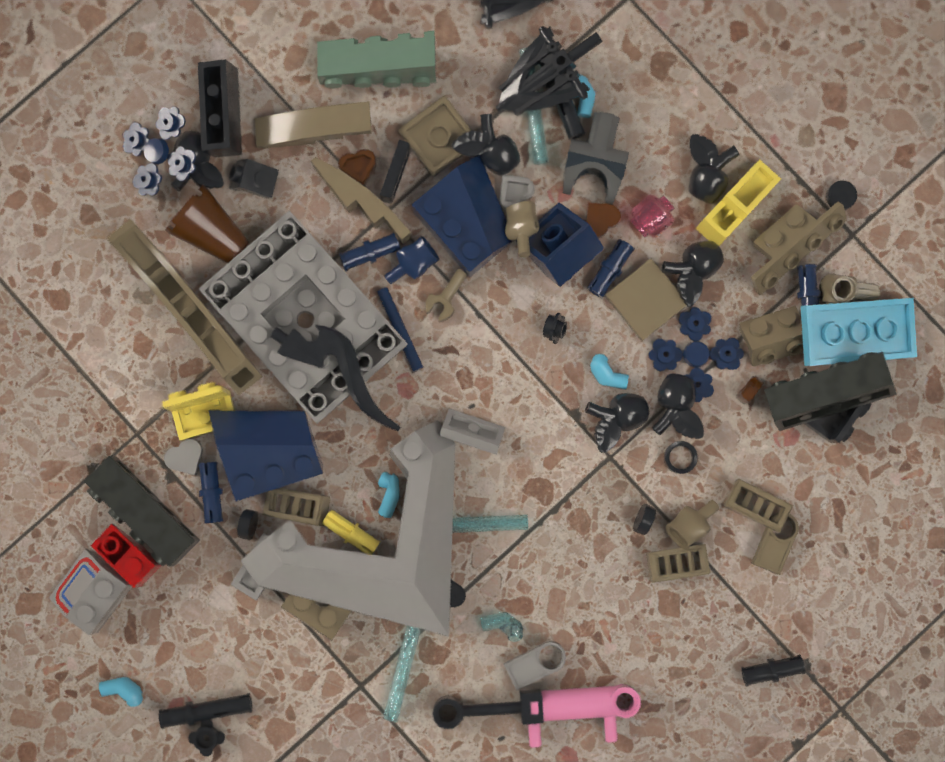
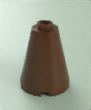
(208, 227)

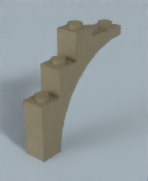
(185, 306)

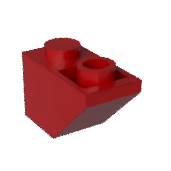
(125, 556)

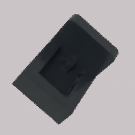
(253, 178)

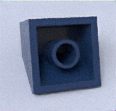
(563, 244)

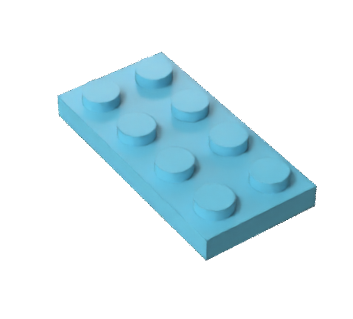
(854, 328)

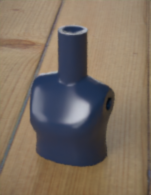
(413, 260)

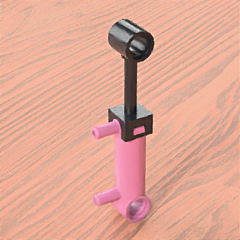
(549, 705)

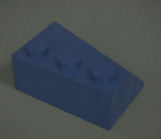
(465, 216)
(265, 449)

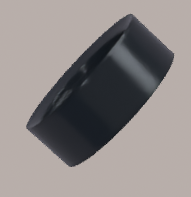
(694, 457)

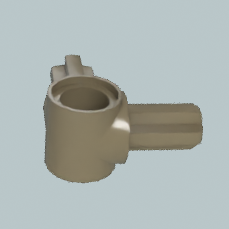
(849, 289)

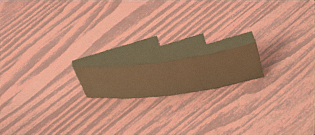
(313, 125)
(354, 195)

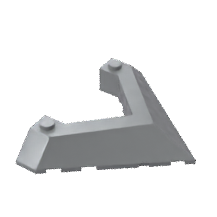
(401, 589)

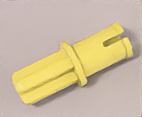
(350, 532)

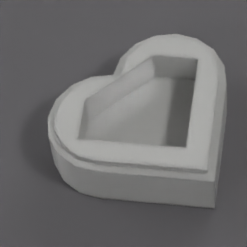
(515, 190)
(185, 457)

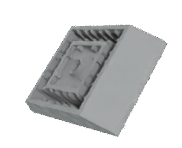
(276, 283)

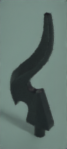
(337, 344)

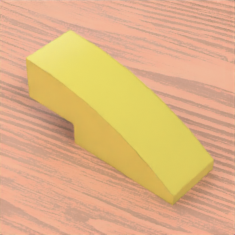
(738, 203)

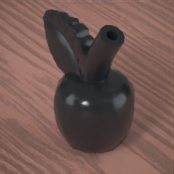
(496, 153)
(205, 172)
(707, 179)
(699, 263)
(678, 397)
(624, 413)

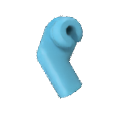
(585, 106)

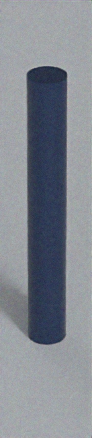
(397, 323)

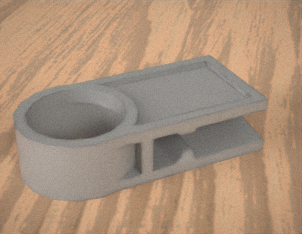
(527, 666)

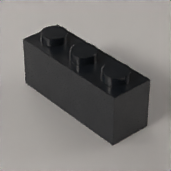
(219, 108)

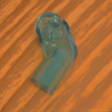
(505, 623)

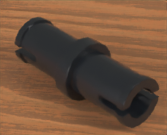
(773, 670)

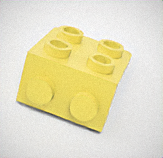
(192, 409)

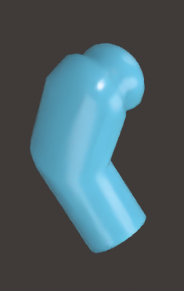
(605, 375)
(391, 496)
(124, 688)

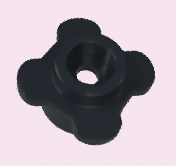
(555, 327)
(215, 737)

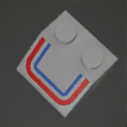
(89, 593)

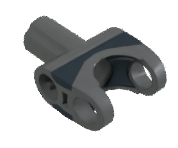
(597, 157)

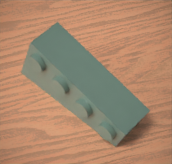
(377, 61)

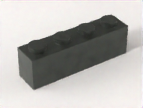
(830, 391)
(141, 511)

